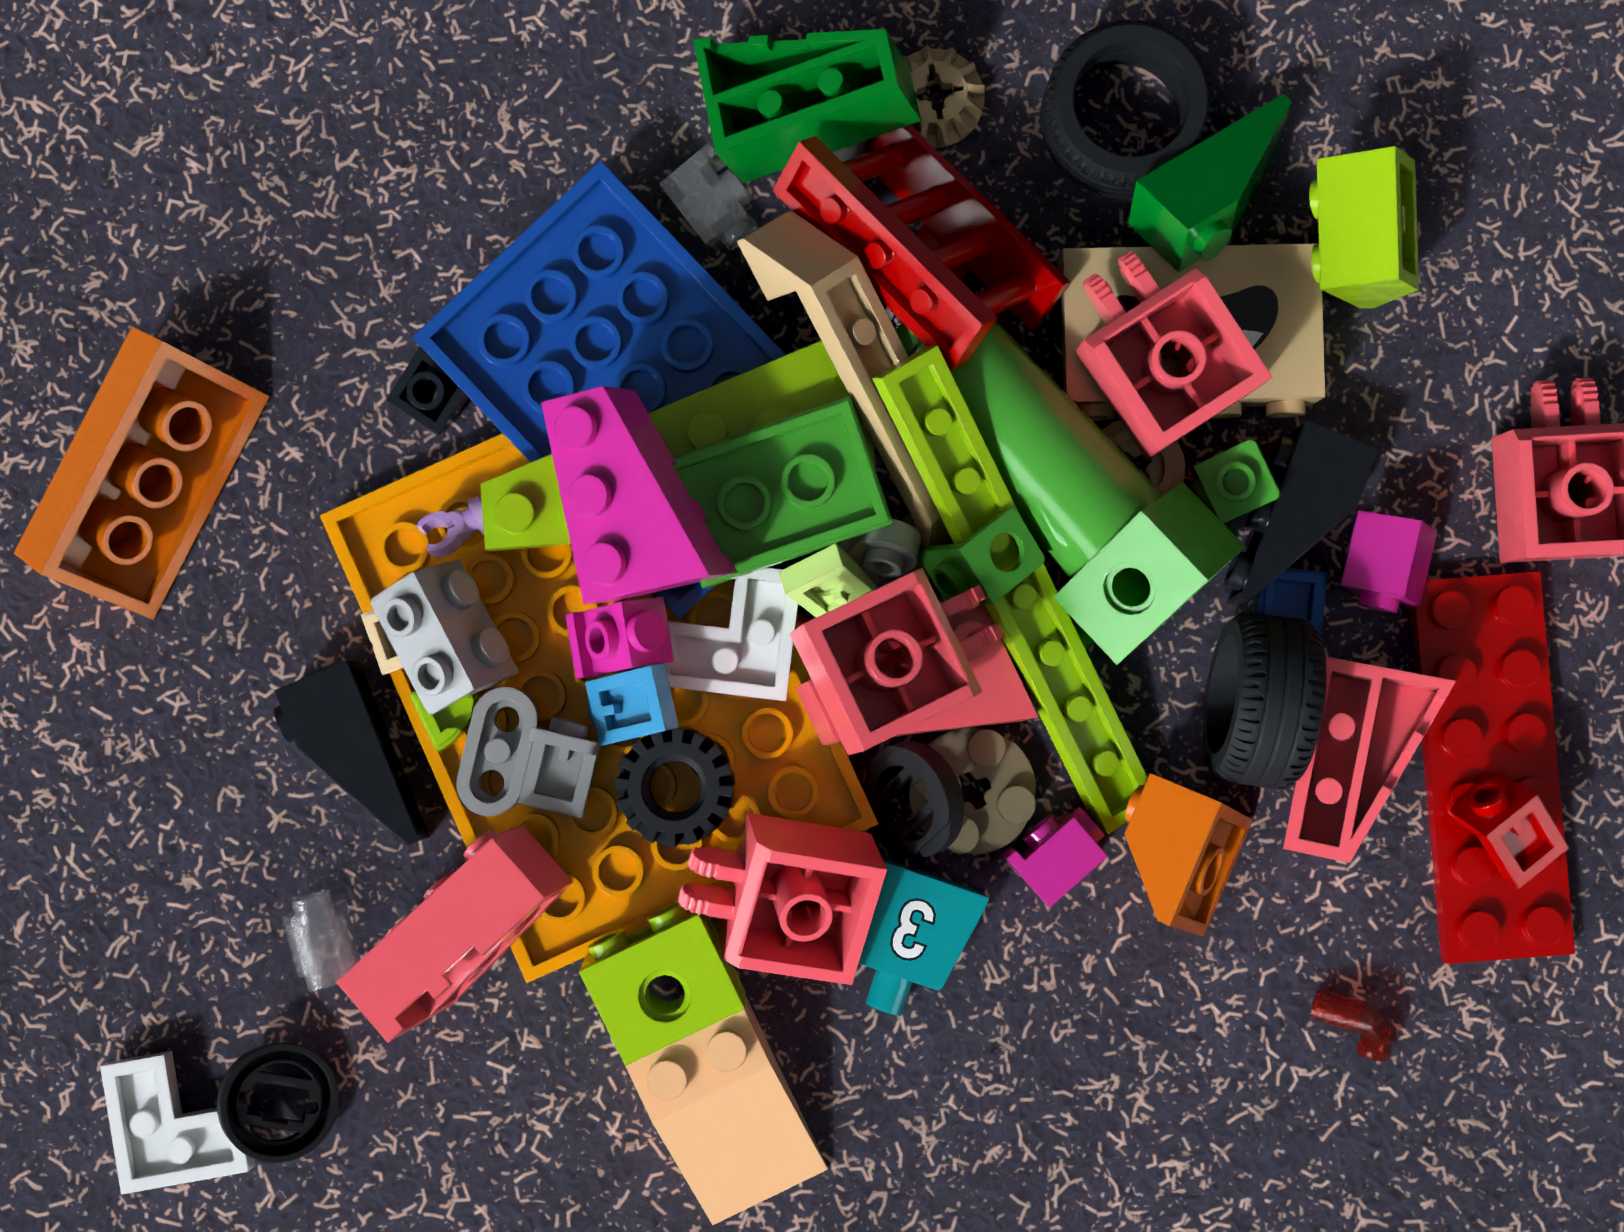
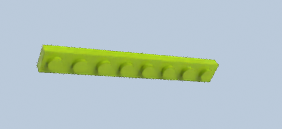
(1035, 626)

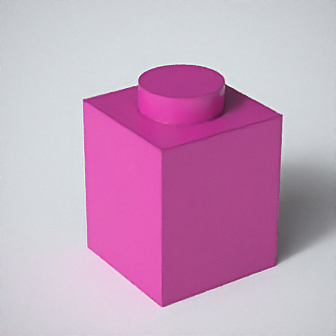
(1388, 561)

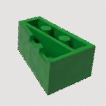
(780, 92)

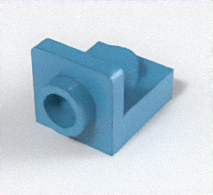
(631, 704)

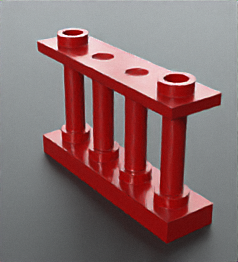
(902, 269)

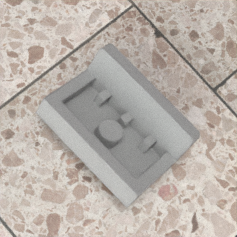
(443, 635)

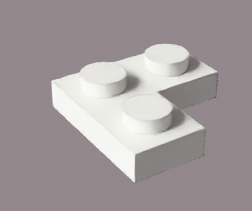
(747, 657)
(151, 1135)

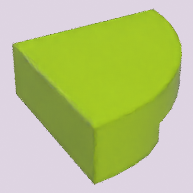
(448, 724)

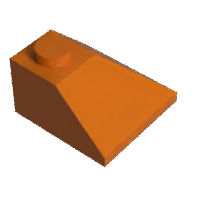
(1183, 850)

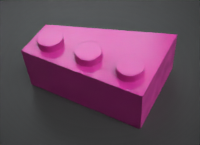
(624, 501)

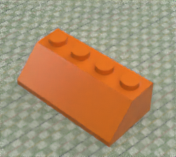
(140, 475)

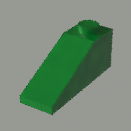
(1198, 197)

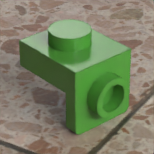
(1235, 481)

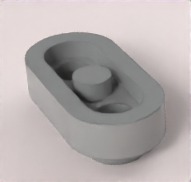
(885, 552)
(494, 749)

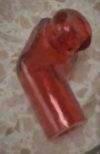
(1357, 1016)

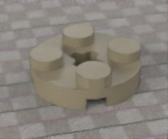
(1007, 801)

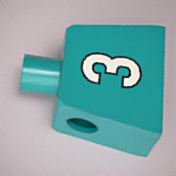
(917, 933)

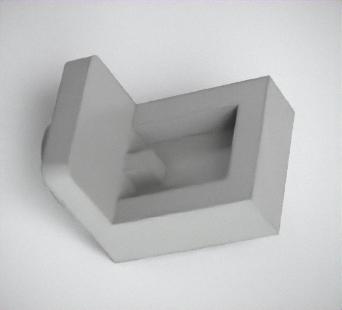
(560, 767)

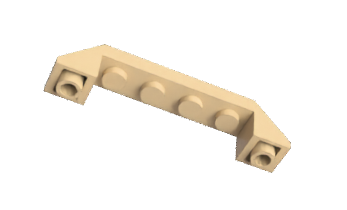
(856, 334)

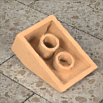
(727, 1115)

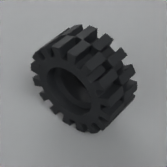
(635, 787)

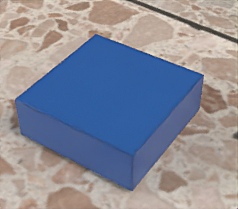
(1296, 595)

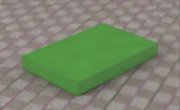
(786, 488)

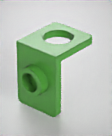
(969, 564)

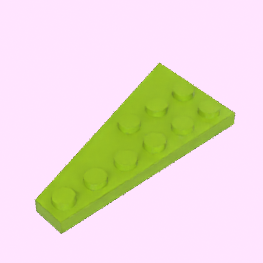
(526, 503)

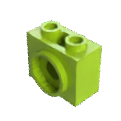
(674, 946)

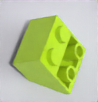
(1366, 226)

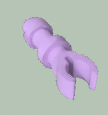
(460, 526)

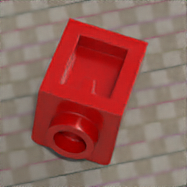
(1511, 827)

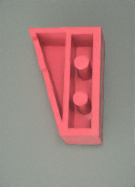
(1001, 701)

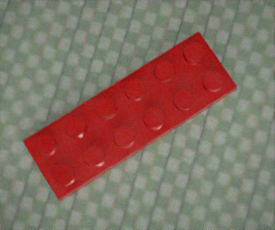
(1495, 719)

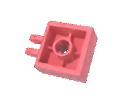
(1177, 320)
(1539, 467)
(930, 660)
(792, 897)

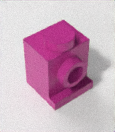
(619, 637)
(1058, 854)

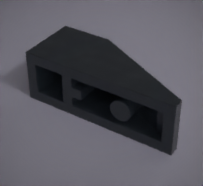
(345, 736)

